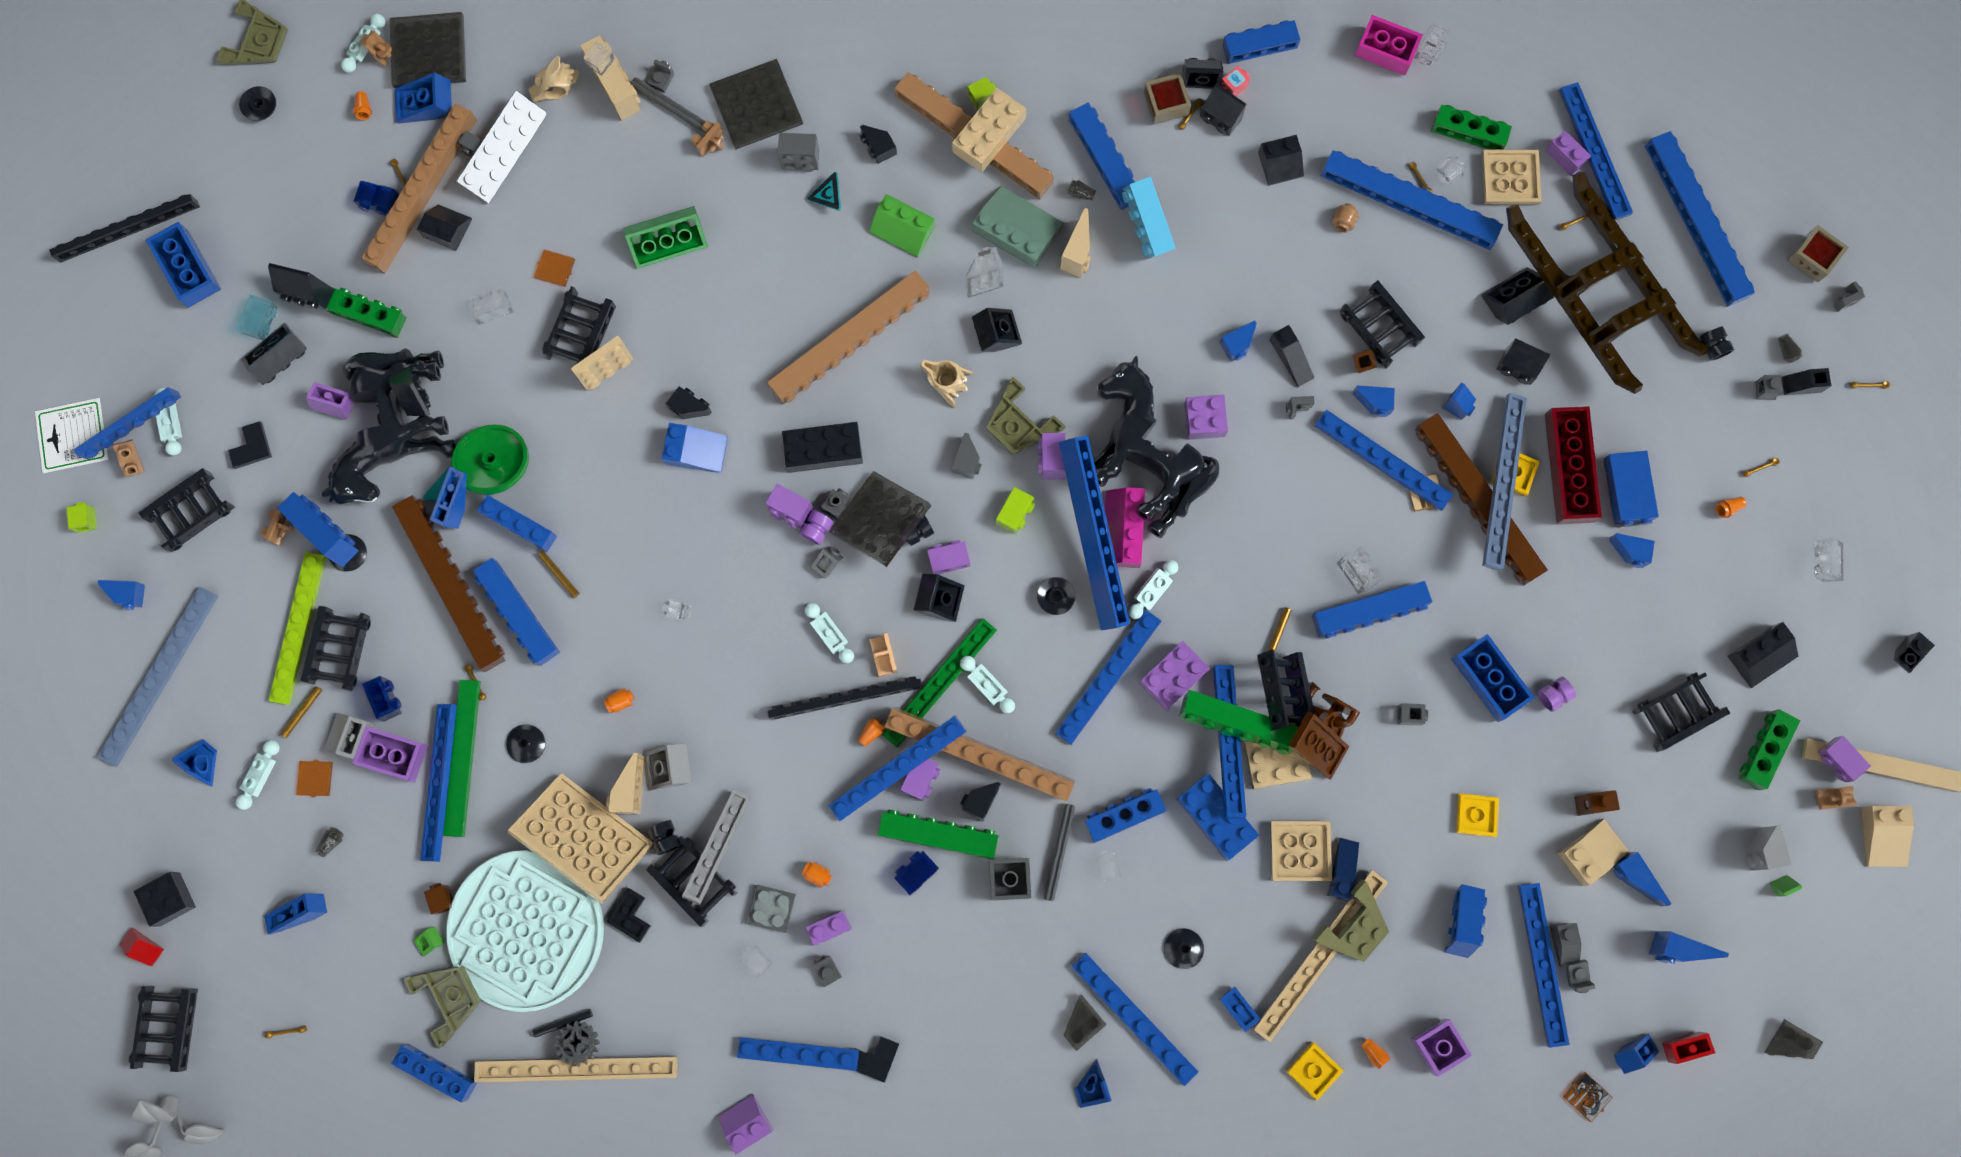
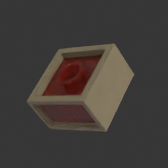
(1167, 98)
(1817, 253)

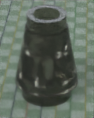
(1081, 190)
(1789, 349)
(329, 840)

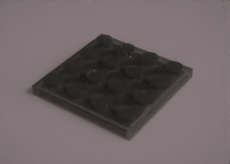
(427, 46)
(756, 104)
(880, 518)

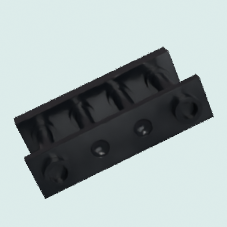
(1391, 308)
(597, 326)
(170, 501)
(316, 648)
(1298, 686)
(1681, 731)
(672, 887)
(180, 1040)

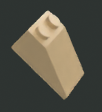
(1076, 254)
(627, 791)
(1887, 835)
(1593, 853)

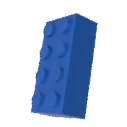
(183, 264)
(318, 528)
(1492, 678)
(1206, 808)

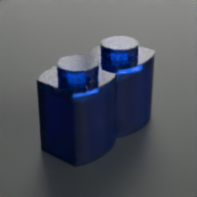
(375, 197)

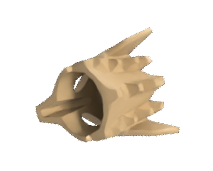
(554, 75)
(946, 378)

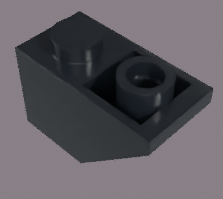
(879, 143)
(1806, 382)
(686, 405)
(1912, 651)

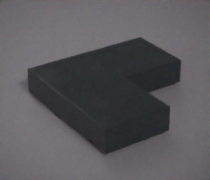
(255, 448)
(624, 916)
(879, 1064)

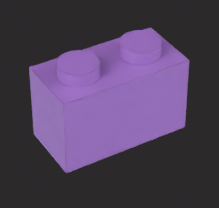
(1568, 153)
(330, 401)
(948, 557)
(1843, 759)
(919, 780)
(829, 928)

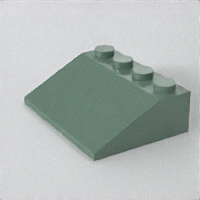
(1016, 226)

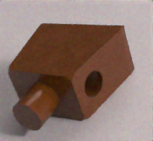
(1598, 803)

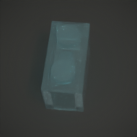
(257, 317)

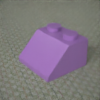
(745, 1124)

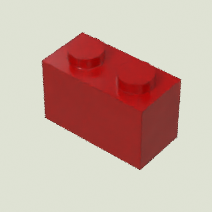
(1688, 1047)

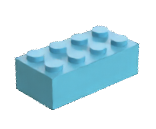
(1148, 218)

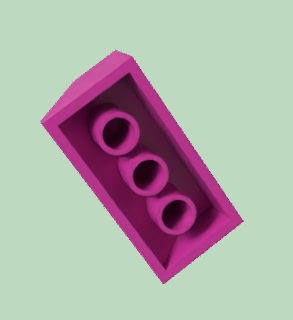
(1125, 524)

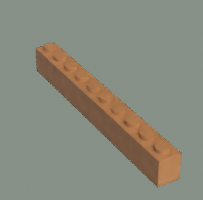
(953, 119)
(418, 189)
(849, 337)
(985, 756)

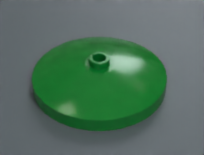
(492, 458)

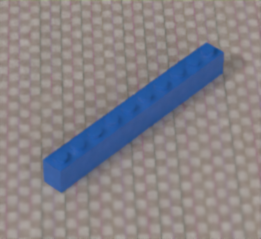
(1412, 200)
(1699, 219)
(1094, 533)

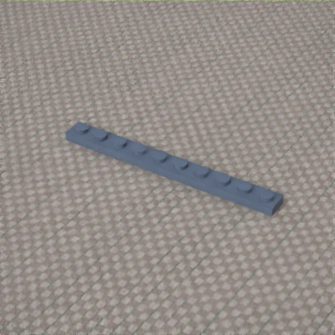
(1504, 482)
(157, 677)

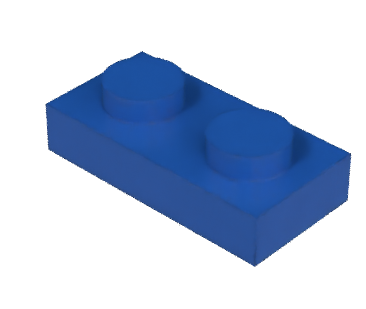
(1239, 1009)

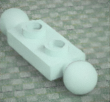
(356, 50)
(169, 428)
(1153, 589)
(829, 633)
(987, 684)
(257, 775)

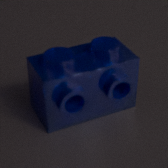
(382, 699)

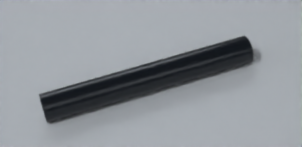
(562, 1023)

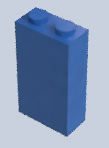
(1631, 488)

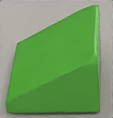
(1785, 886)
(428, 941)

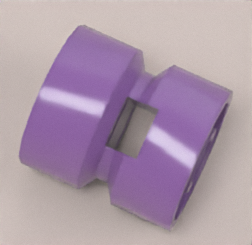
(816, 527)
(1558, 692)

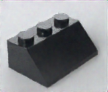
(300, 287)
(1517, 296)
(274, 354)
(1765, 654)

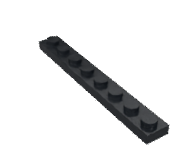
(124, 228)
(837, 699)

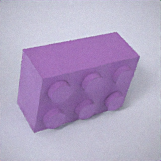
(1174, 675)
(390, 754)

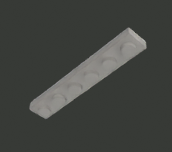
(716, 847)

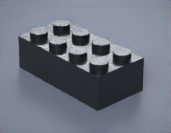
(822, 447)

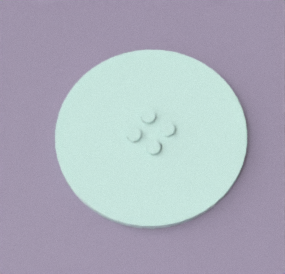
(523, 932)

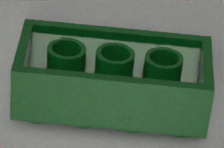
(665, 237)

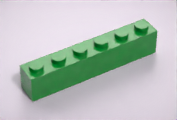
(1235, 721)
(938, 835)

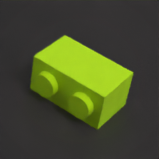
(1015, 510)

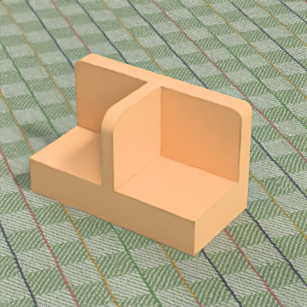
(883, 655)

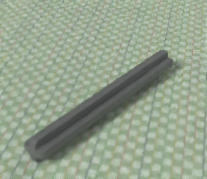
(667, 103)
(1059, 852)

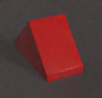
(140, 948)

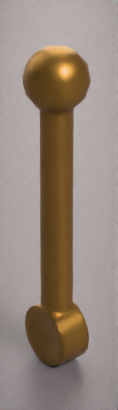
(1198, 103)
(394, 163)
(1412, 166)
(1563, 226)
(1884, 385)
(1775, 461)
(468, 668)
(269, 1034)

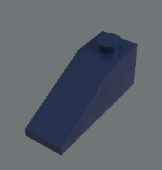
(1344, 870)

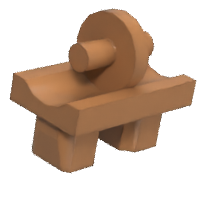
(376, 47)
(711, 140)
(128, 458)
(278, 527)
(1835, 798)

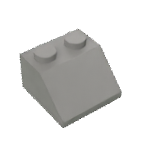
(667, 766)
(1768, 849)

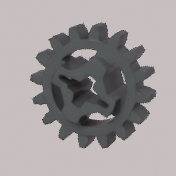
(568, 1044)

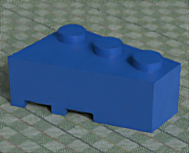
(1467, 921)

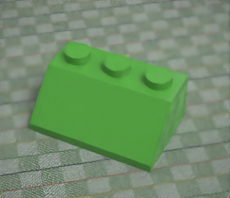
(902, 225)

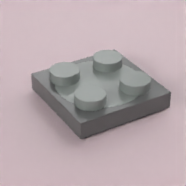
(771, 908)

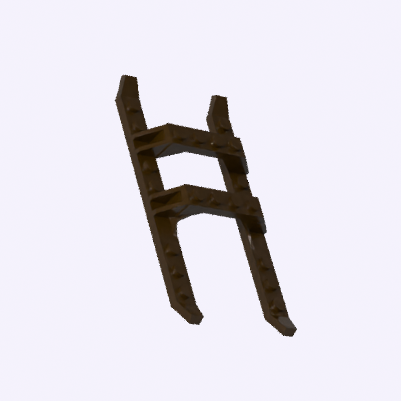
(1624, 256)

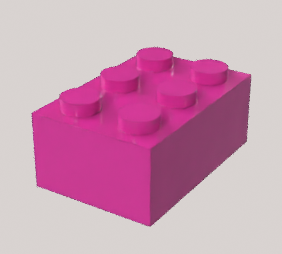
(1388, 45)

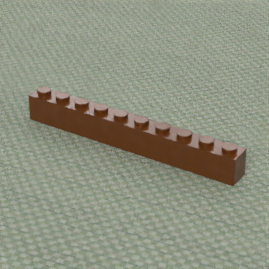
(1476, 494)
(449, 584)

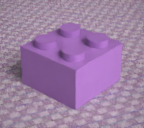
(1206, 417)
(1051, 461)
(789, 506)
(1441, 1047)

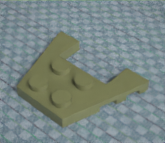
(261, 41)
(1013, 427)
(1362, 932)
(454, 997)

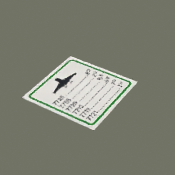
(66, 428)

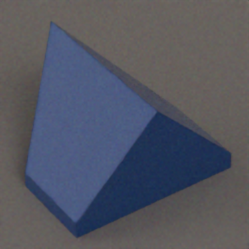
(198, 761)
(1092, 1088)

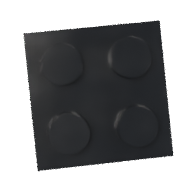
(164, 899)

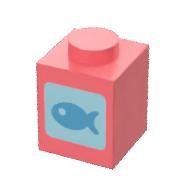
(1235, 81)

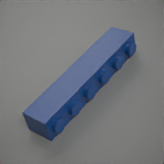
(1102, 151)
(1371, 609)
(516, 611)

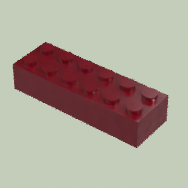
(1573, 465)

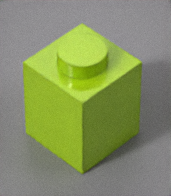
(980, 91)
(81, 517)

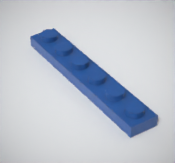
(127, 423)
(798, 1053)

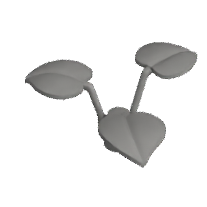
(149, 1113)

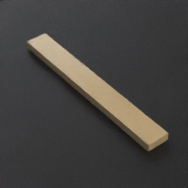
(1896, 768)

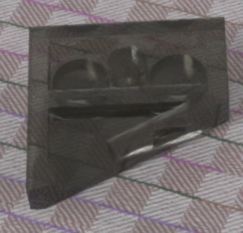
(1082, 1024)
(1793, 1042)

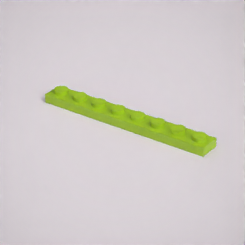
(297, 628)

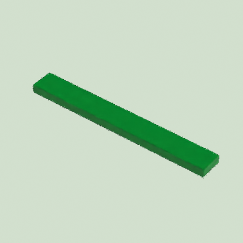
(945, 676)
(462, 758)

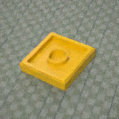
(1525, 474)
(1477, 815)
(1314, 1071)

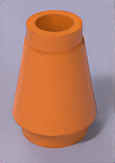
(361, 106)
(1728, 507)
(872, 730)
(1375, 1053)

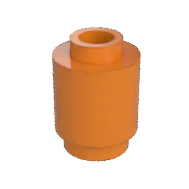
(619, 700)
(817, 874)

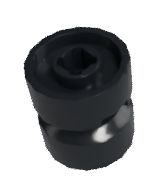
(1717, 343)
(923, 530)
(664, 838)

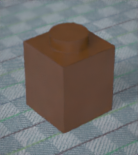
(1364, 361)
(438, 898)

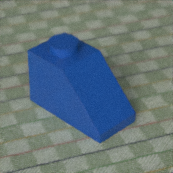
(1238, 341)
(1376, 399)
(1460, 402)
(1633, 549)
(124, 593)
(1636, 1054)

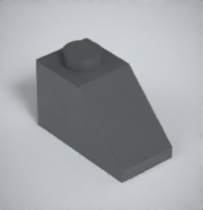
(967, 459)
(1566, 942)

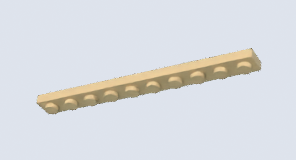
(1311, 967)
(557, 1070)

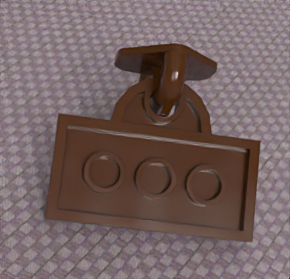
(1320, 734)

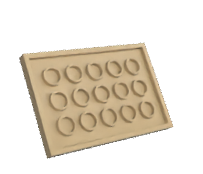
(580, 838)

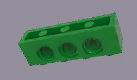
(1462, 132)
(391, 324)
(1778, 745)

